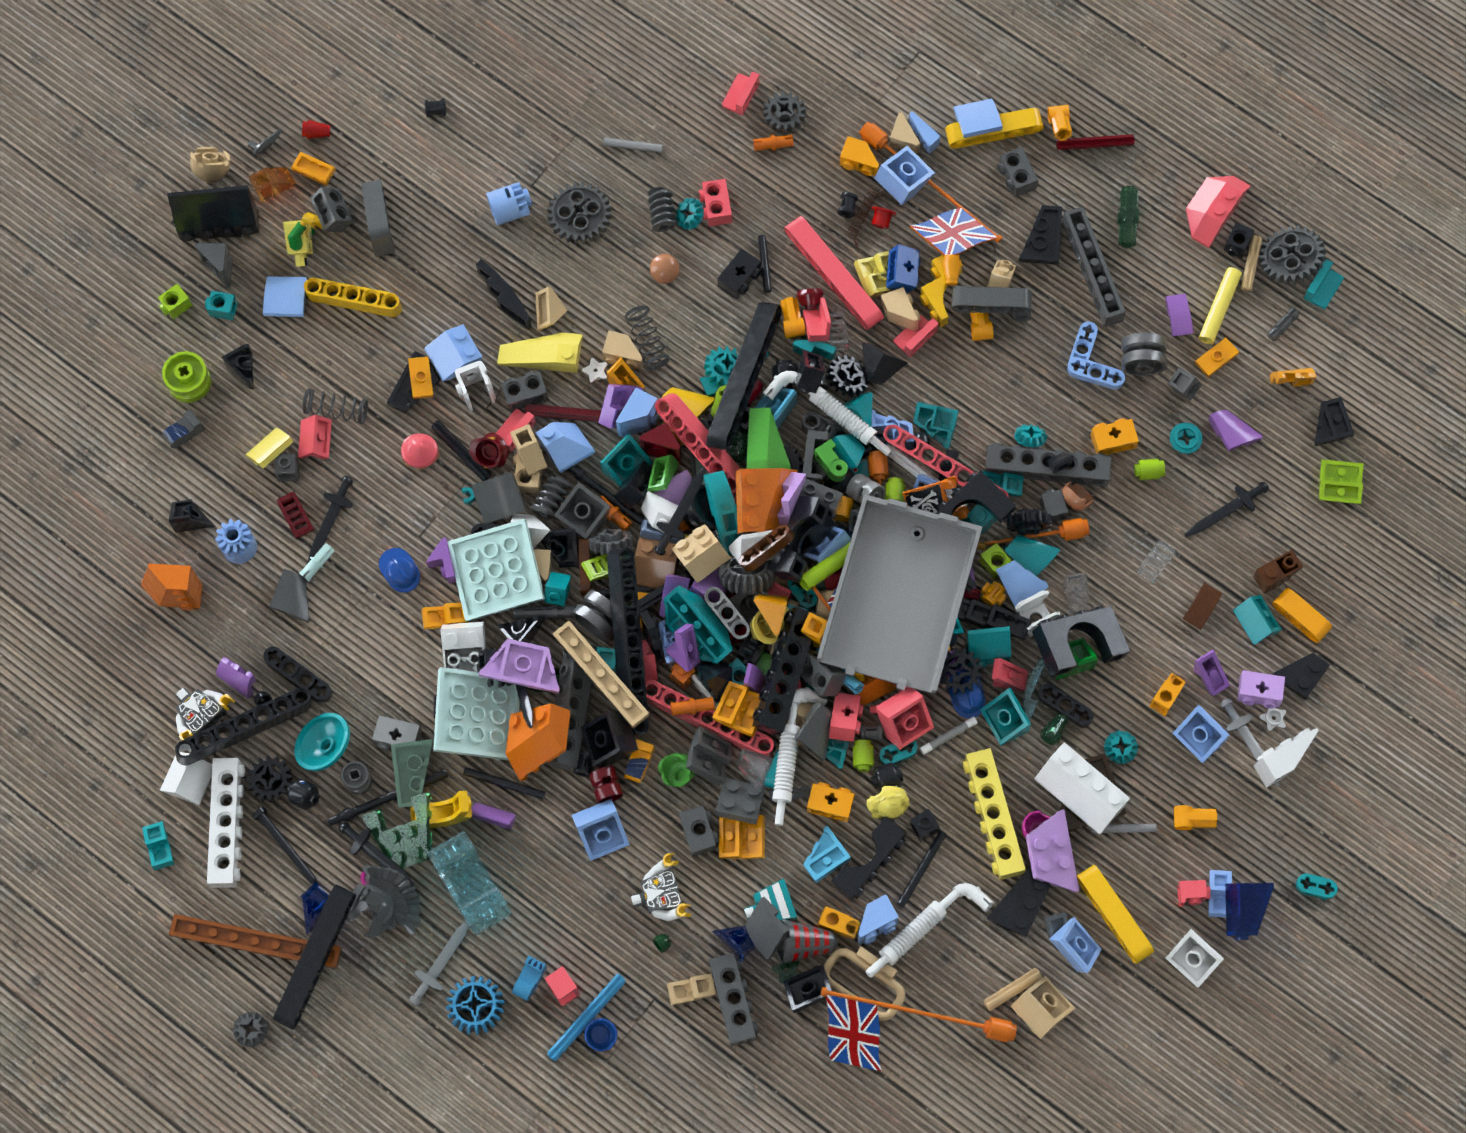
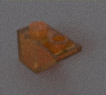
(271, 182)

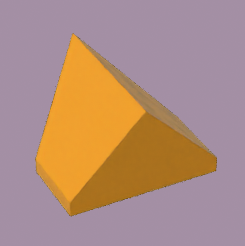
(772, 609)

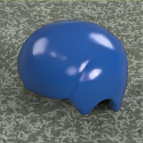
(600, 1034)

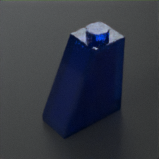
(1246, 908)

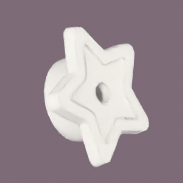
(600, 374)
(1278, 714)

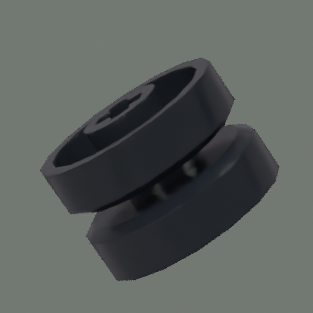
(699, 512)

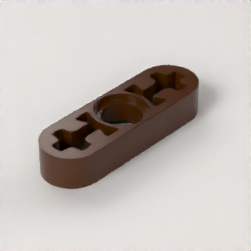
(584, 555)
(756, 556)

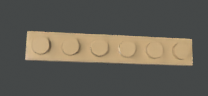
(601, 674)

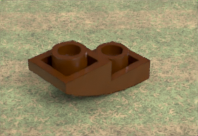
(1202, 606)

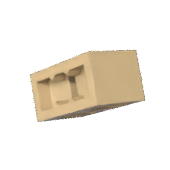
(534, 484)

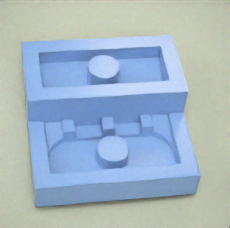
(978, 118)
(284, 296)

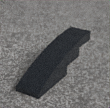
(507, 299)
(993, 617)

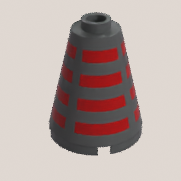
(805, 942)

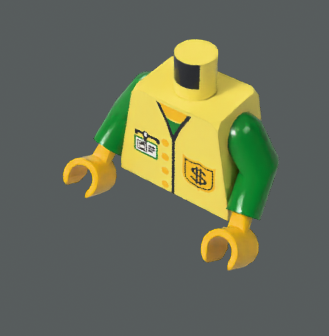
(299, 237)

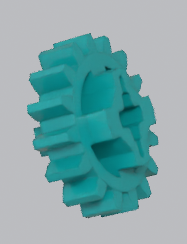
(716, 363)

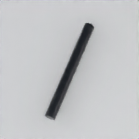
(504, 783)
(921, 869)

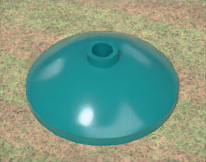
(322, 742)

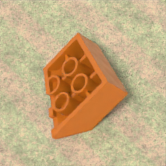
(542, 743)

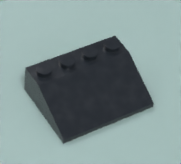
(214, 212)

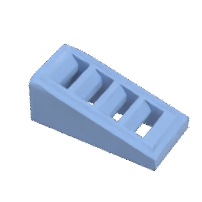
(926, 135)

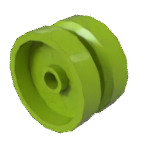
(186, 376)

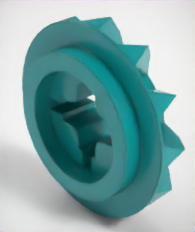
(690, 221)
(1192, 432)
(1022, 436)
(1114, 753)

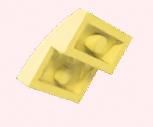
(269, 448)

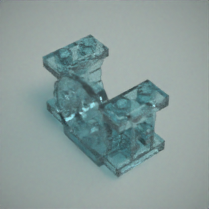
(469, 883)

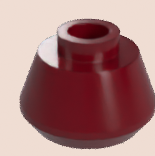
(809, 297)

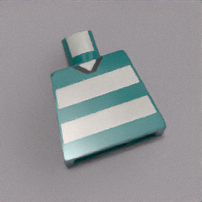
(779, 897)

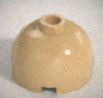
(209, 164)

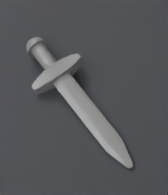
(1239, 723)
(429, 979)

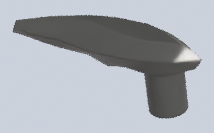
(265, 144)

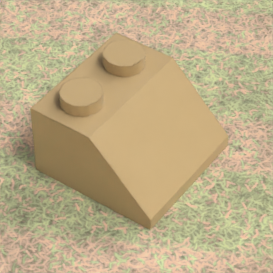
(1042, 1007)

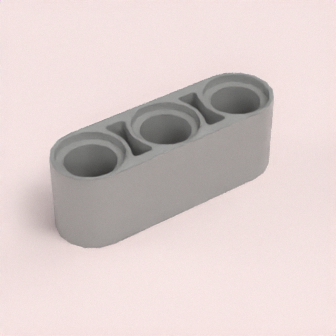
(724, 603)

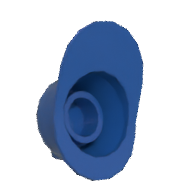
(399, 570)
(969, 703)

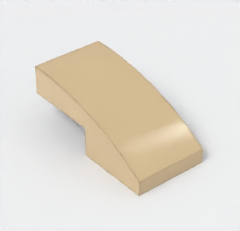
(691, 989)

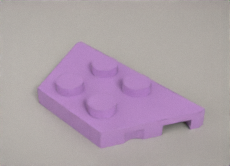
(522, 665)
(1052, 853)

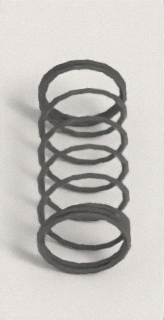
(667, 358)
(361, 416)

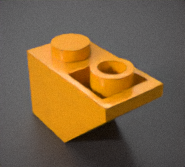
(858, 156)

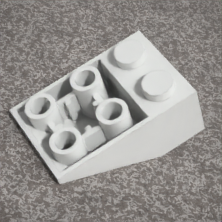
(462, 644)
(1277, 764)

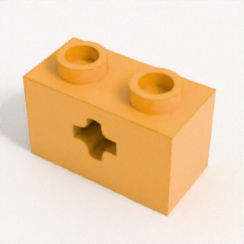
(1107, 444)
(839, 809)

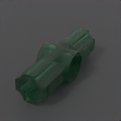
(1128, 216)

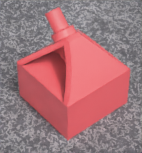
(904, 717)

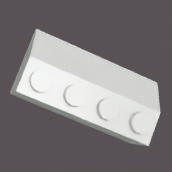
(1082, 788)

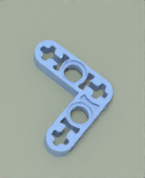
(1083, 361)

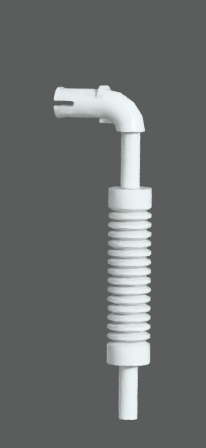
(833, 409)
(788, 753)
(924, 922)

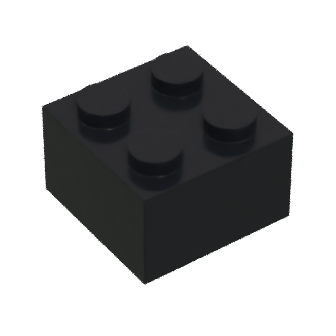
(609, 738)

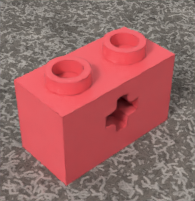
(845, 717)

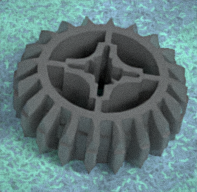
(737, 580)

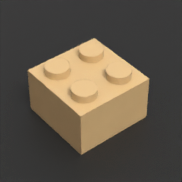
(700, 553)

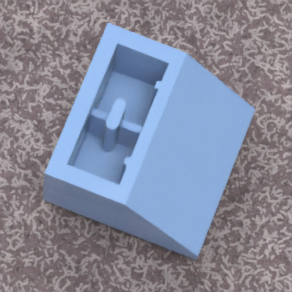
(878, 919)

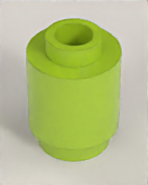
(1149, 469)
(894, 489)
(863, 755)

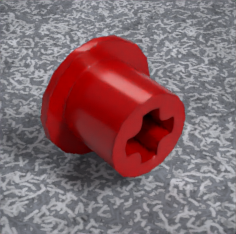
(882, 217)

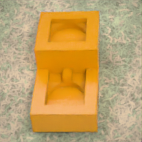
(437, 616)
(814, 627)

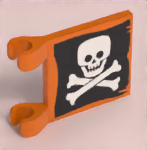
(932, 495)

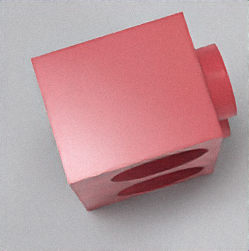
(718, 202)

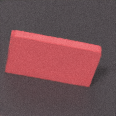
(741, 93)
(817, 322)
(911, 341)
(515, 421)
(315, 437)

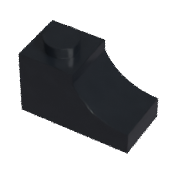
(810, 372)
(635, 486)

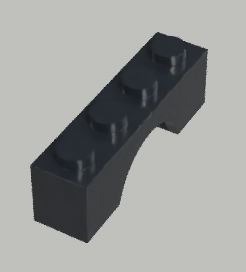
(806, 516)
(852, 879)

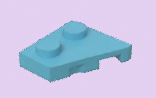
(826, 856)

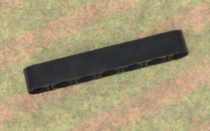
(237, 734)
(314, 957)

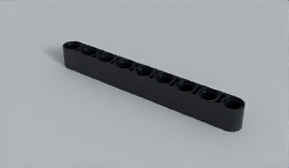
(744, 376)
(627, 634)

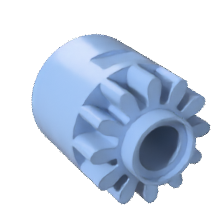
(509, 203)
(236, 542)

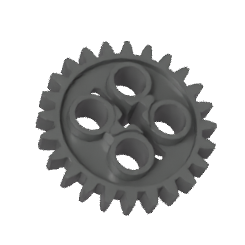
(564, 204)
(1292, 255)

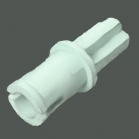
(317, 561)

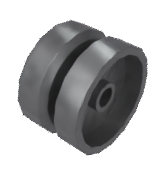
(1144, 354)
(595, 615)

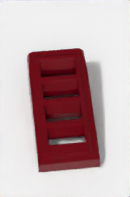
(288, 499)

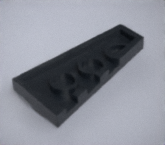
(1020, 905)

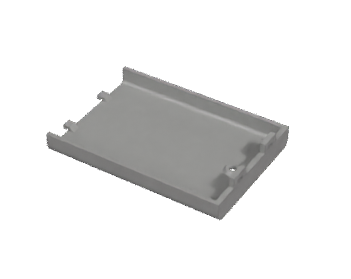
(899, 594)

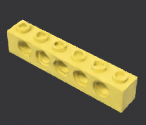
(984, 761)

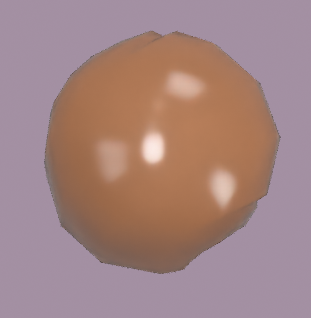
(664, 268)
(1076, 497)

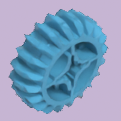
(473, 986)

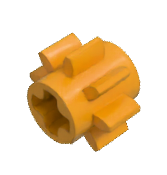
(993, 594)

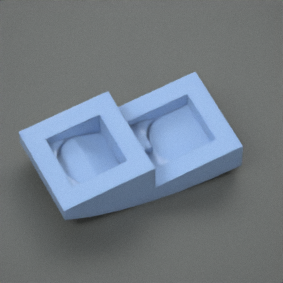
(1217, 901)

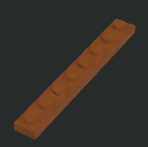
(244, 939)

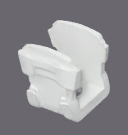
(480, 373)
(1035, 605)

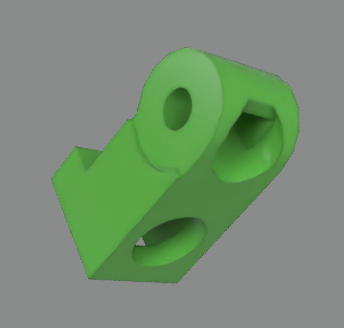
(830, 462)

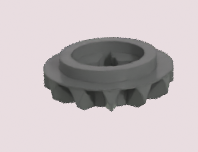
(253, 1038)

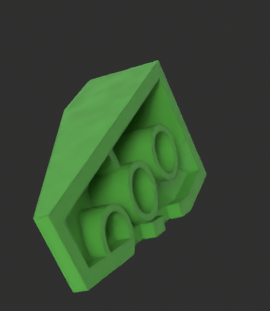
(764, 441)

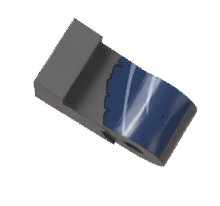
(182, 430)

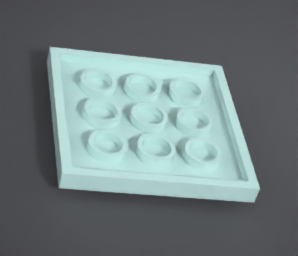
(496, 570)
(471, 715)

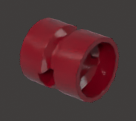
(606, 791)

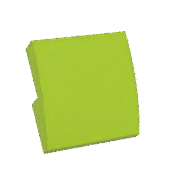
(1341, 481)

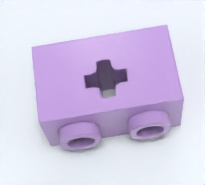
(1250, 686)

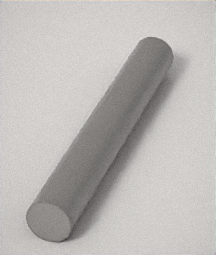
(633, 145)
(1129, 828)

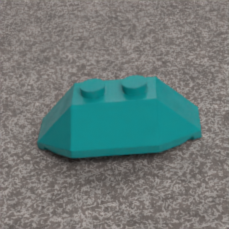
(710, 633)

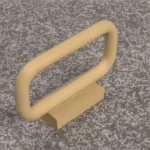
(865, 960)

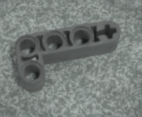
(377, 218)
(993, 300)

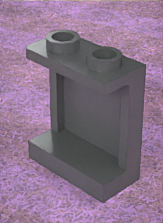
(814, 440)

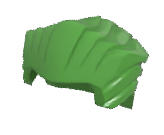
(674, 770)

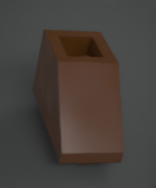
(1277, 571)

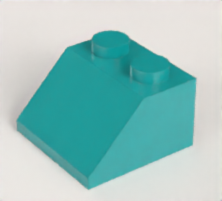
(989, 644)

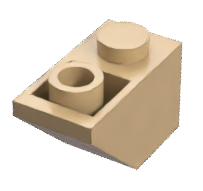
(1002, 274)
(899, 309)
(621, 346)
(528, 449)

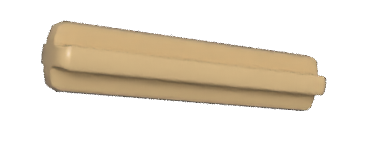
(1251, 263)
(1012, 989)

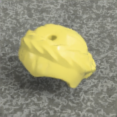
(888, 803)

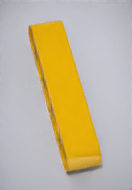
(1013, 125)
(360, 303)
(1115, 914)

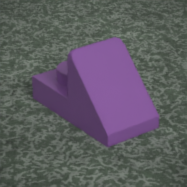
(440, 557)
(685, 648)
(1211, 673)

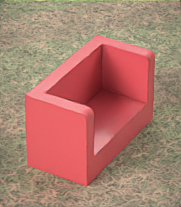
(562, 986)

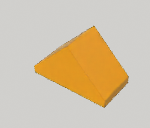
(622, 374)

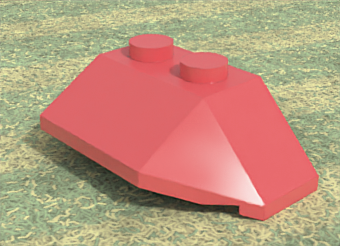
(1214, 206)

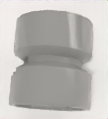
(863, 485)

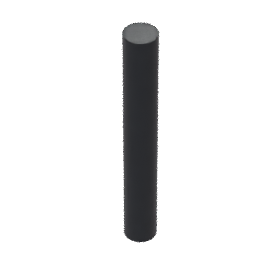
(764, 263)

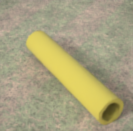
(1220, 305)

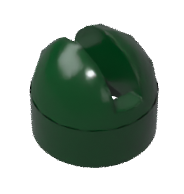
(662, 942)

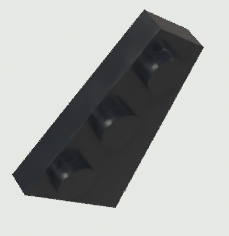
(1044, 239)
(401, 397)

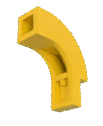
(448, 811)

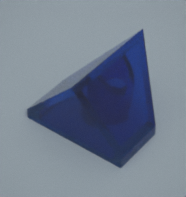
(313, 903)
(736, 940)

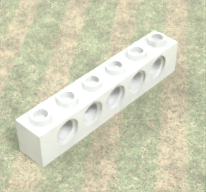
(222, 769)

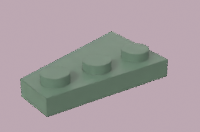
(410, 769)

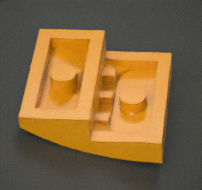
(737, 708)
(741, 839)

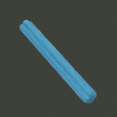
(586, 1017)

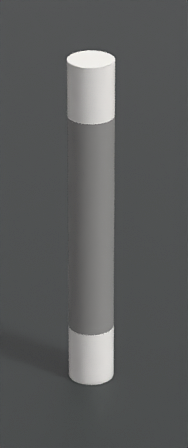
(948, 735)

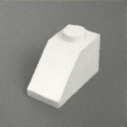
(657, 509)

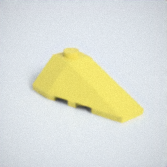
(547, 352)

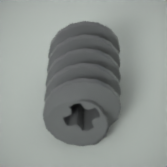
(661, 209)
(549, 496)

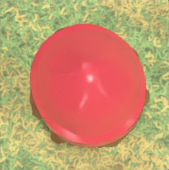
(419, 451)

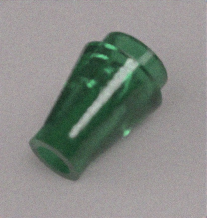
(1053, 730)

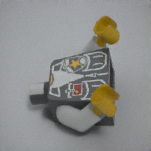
(199, 711)
(661, 892)

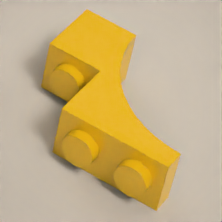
(933, 292)

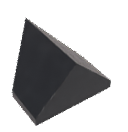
(240, 364)
(880, 364)
(187, 517)
(563, 547)
(522, 630)
(716, 677)

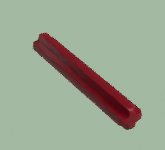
(1095, 142)
(563, 412)

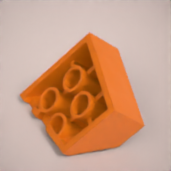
(759, 498)
(173, 586)

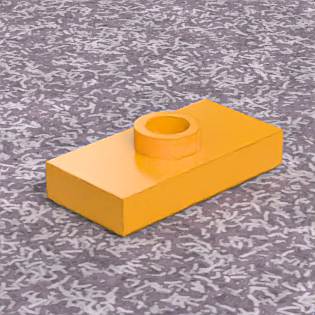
(313, 168)
(1216, 357)
(420, 377)

